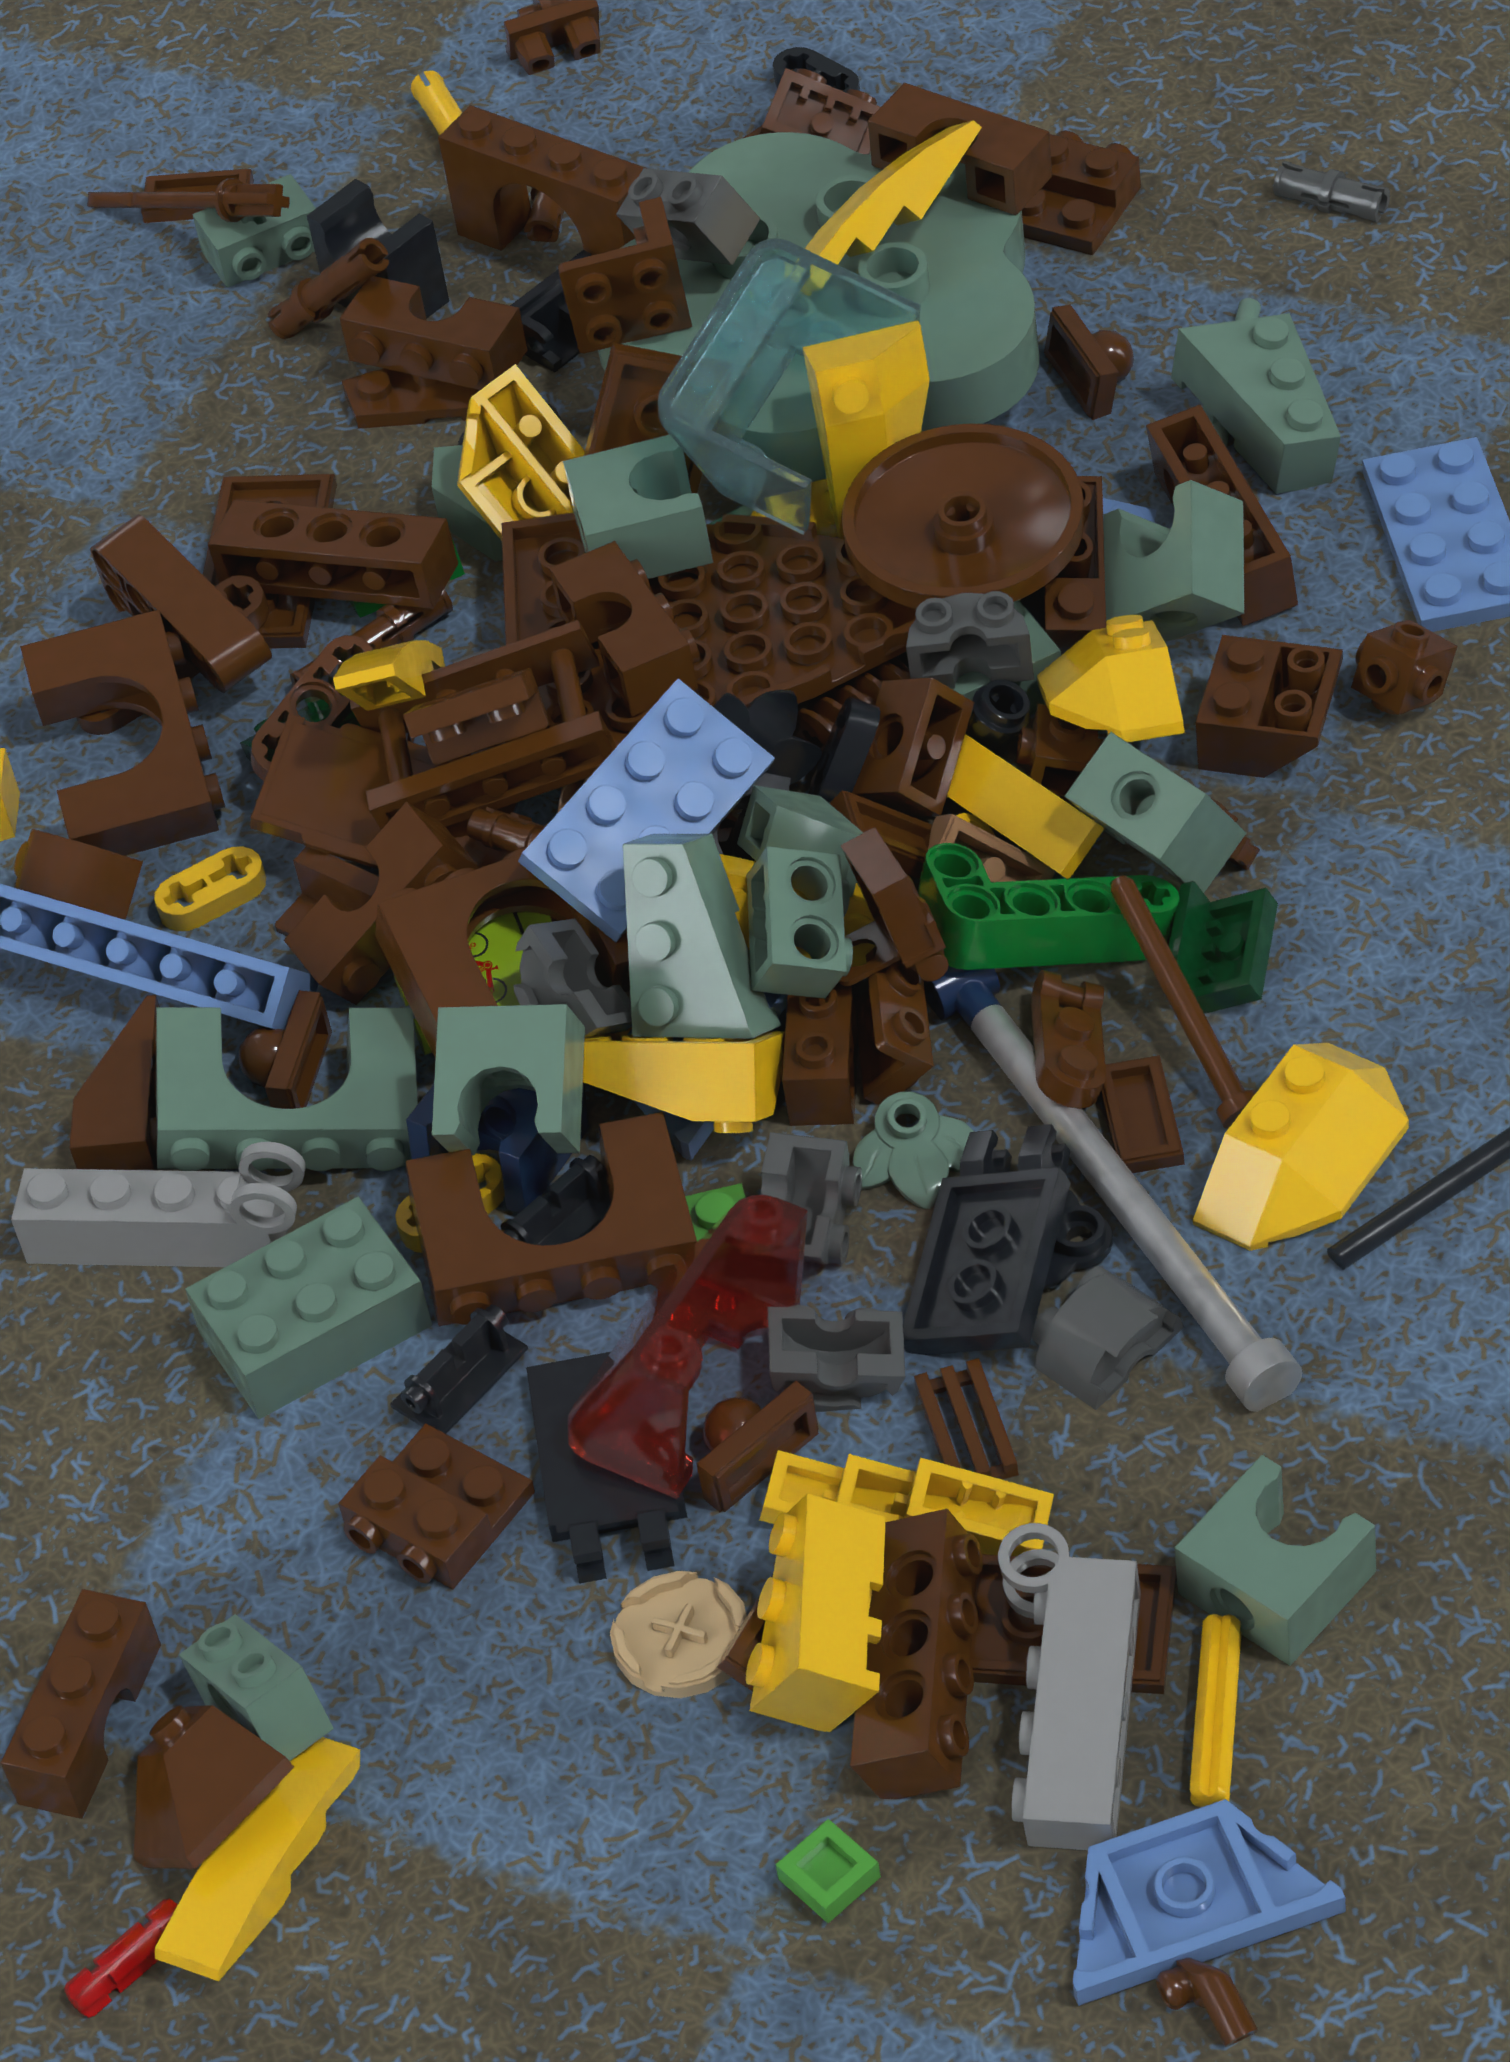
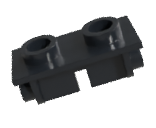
(568, 1210)
(460, 1371)

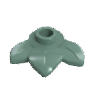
(914, 1155)

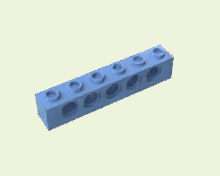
(149, 958)

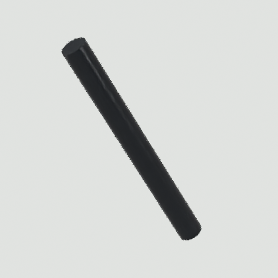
(1421, 1201)

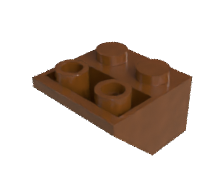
(1264, 704)

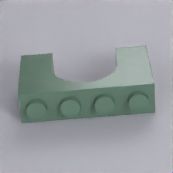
(210, 1123)

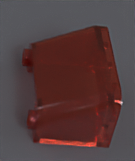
(720, 1289)

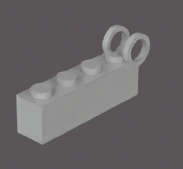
(156, 1213)
(1080, 1688)

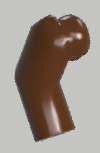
(1211, 1990)

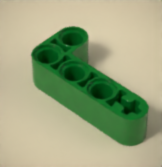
(1032, 919)

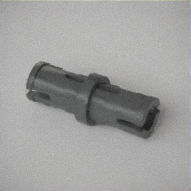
(1331, 191)

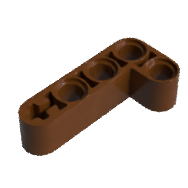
(149, 574)

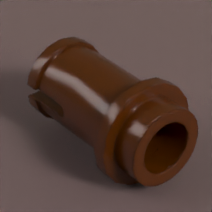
(544, 218)

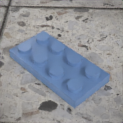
(1445, 531)
(668, 776)

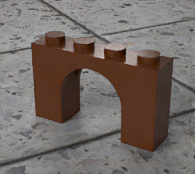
(495, 160)
(129, 668)
(430, 929)
(480, 1265)

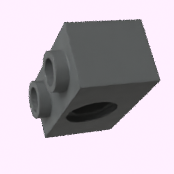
(702, 212)

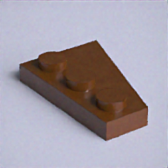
(401, 399)

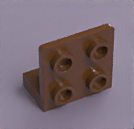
(629, 289)

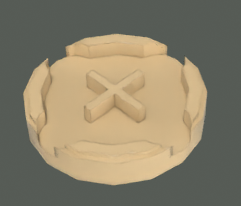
(676, 1633)

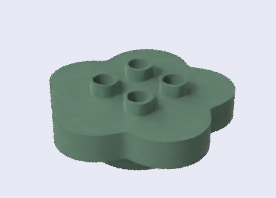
(954, 262)

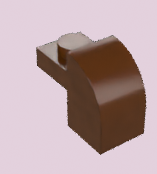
(77, 873)

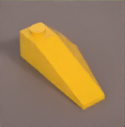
(864, 399)
(694, 1079)

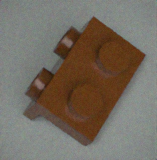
(892, 1031)

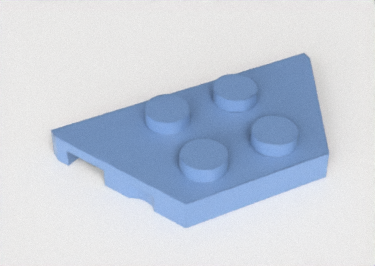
(1188, 1892)

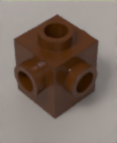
(1403, 667)
(1055, 747)

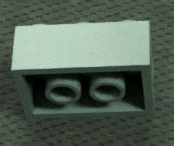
(309, 1307)

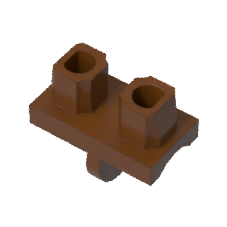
(550, 25)

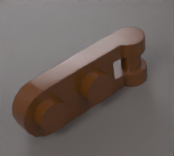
(1068, 1040)

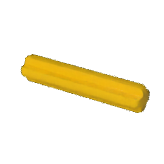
(1215, 1710)

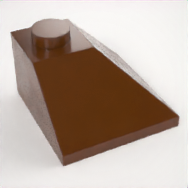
(198, 1785)

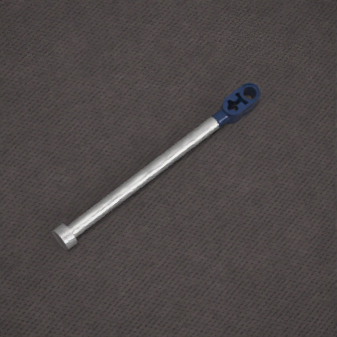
(1258, 1368)

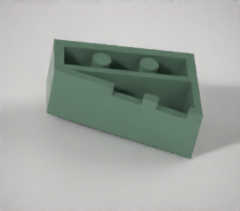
(1264, 394)
(687, 943)

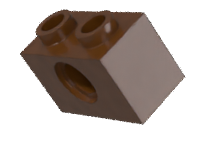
(914, 746)

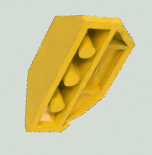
(515, 453)
(1116, 682)
(1301, 1147)

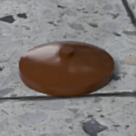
(963, 514)

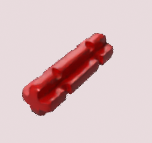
(120, 1962)

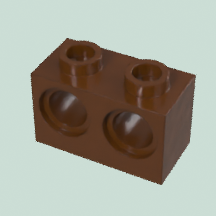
(821, 1058)

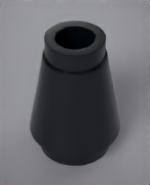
(998, 714)

